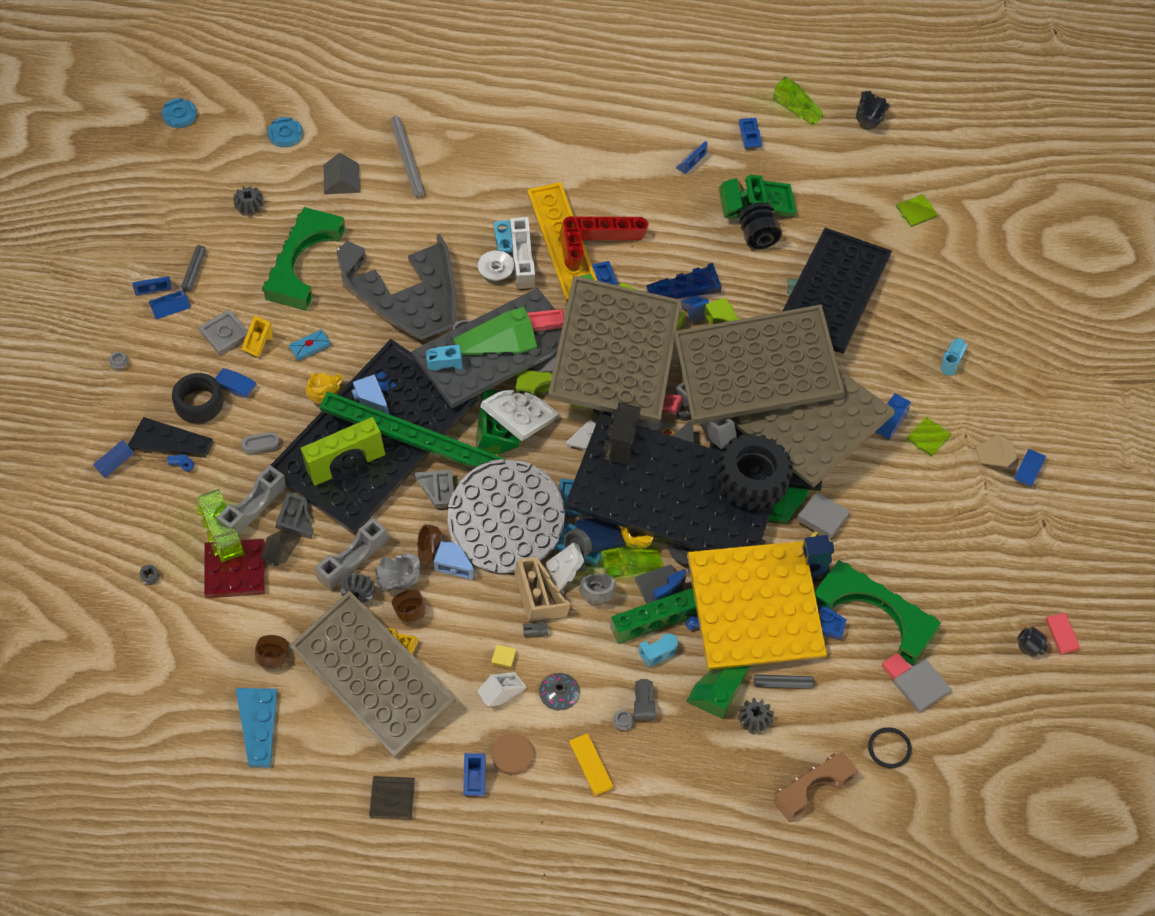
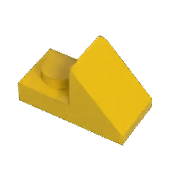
(258, 333)

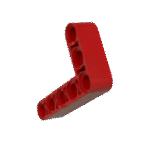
(580, 228)

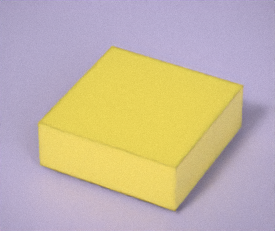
(503, 657)

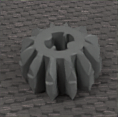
(248, 200)
(360, 586)
(750, 709)

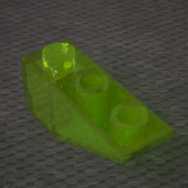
(629, 561)

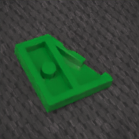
(790, 503)

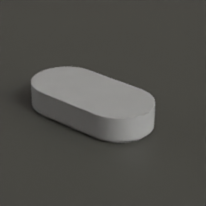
(260, 443)

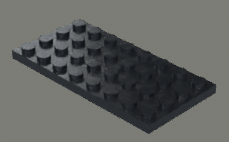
(842, 279)

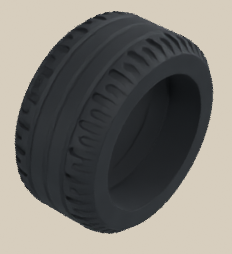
(192, 383)

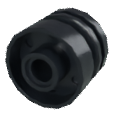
(760, 225)

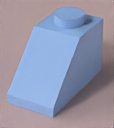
(369, 394)
(453, 561)

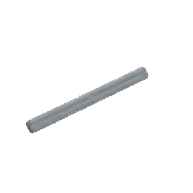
(407, 156)

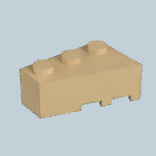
(538, 593)

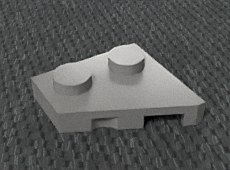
(437, 486)

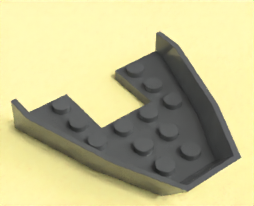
(420, 308)

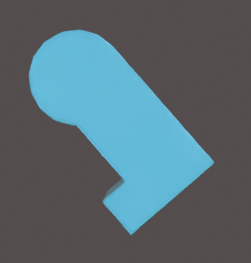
(503, 236)
(444, 357)
(659, 650)

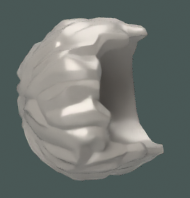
(597, 588)

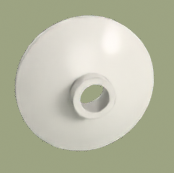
(496, 265)

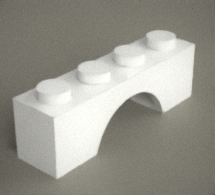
(522, 253)

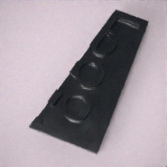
(169, 439)

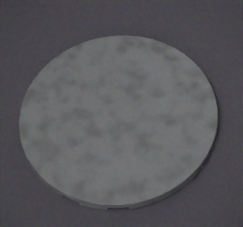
(505, 515)

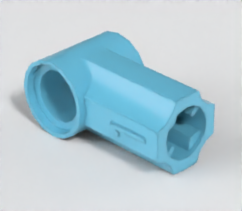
(953, 356)

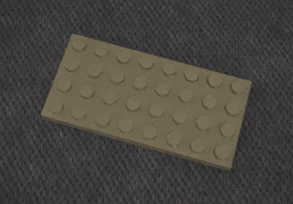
(373, 674)

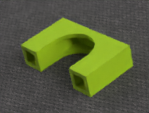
(321, 453)

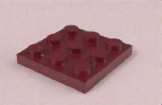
(236, 576)

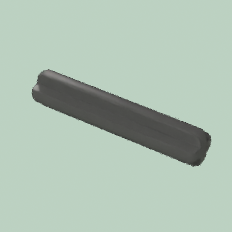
(193, 268)
(787, 681)

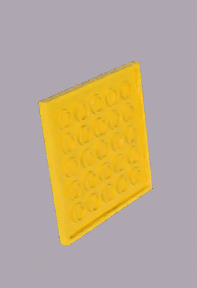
(756, 605)

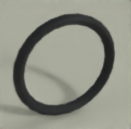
(889, 729)

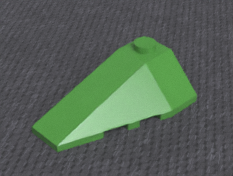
(504, 333)

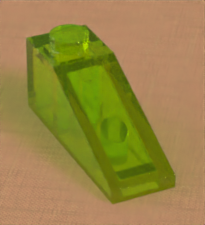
(797, 101)

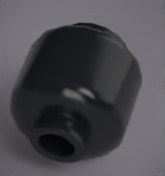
(1032, 641)

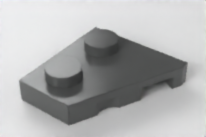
(295, 516)

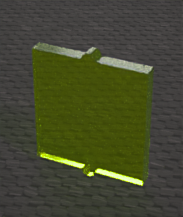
(917, 210)
(929, 436)

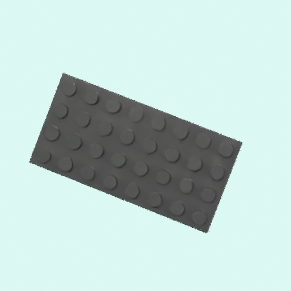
(489, 369)

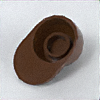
(428, 542)
(409, 606)
(271, 651)

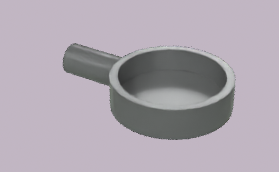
(579, 537)

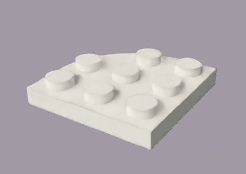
(519, 413)

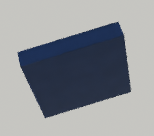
(602, 534)

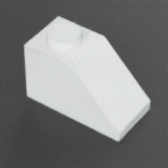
(500, 688)

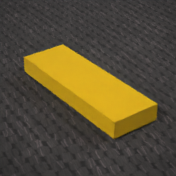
(591, 765)

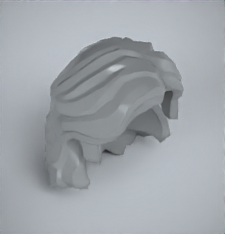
(398, 573)

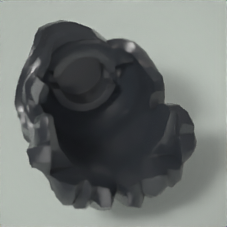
(871, 109)

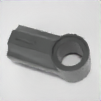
(644, 705)

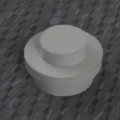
(118, 360)
(623, 720)

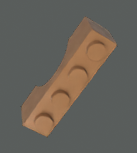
(835, 771)

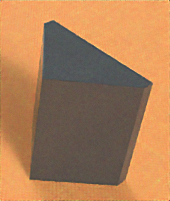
(341, 175)

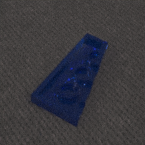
(696, 283)

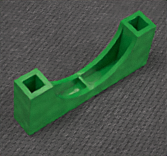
(310, 228)
(848, 585)

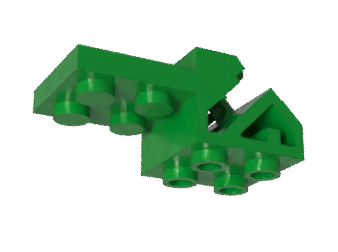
(736, 198)

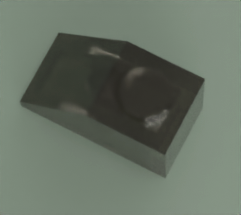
(279, 547)

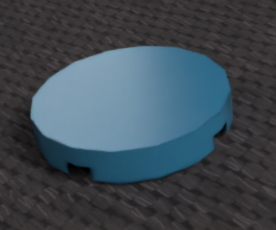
(179, 113)
(284, 132)

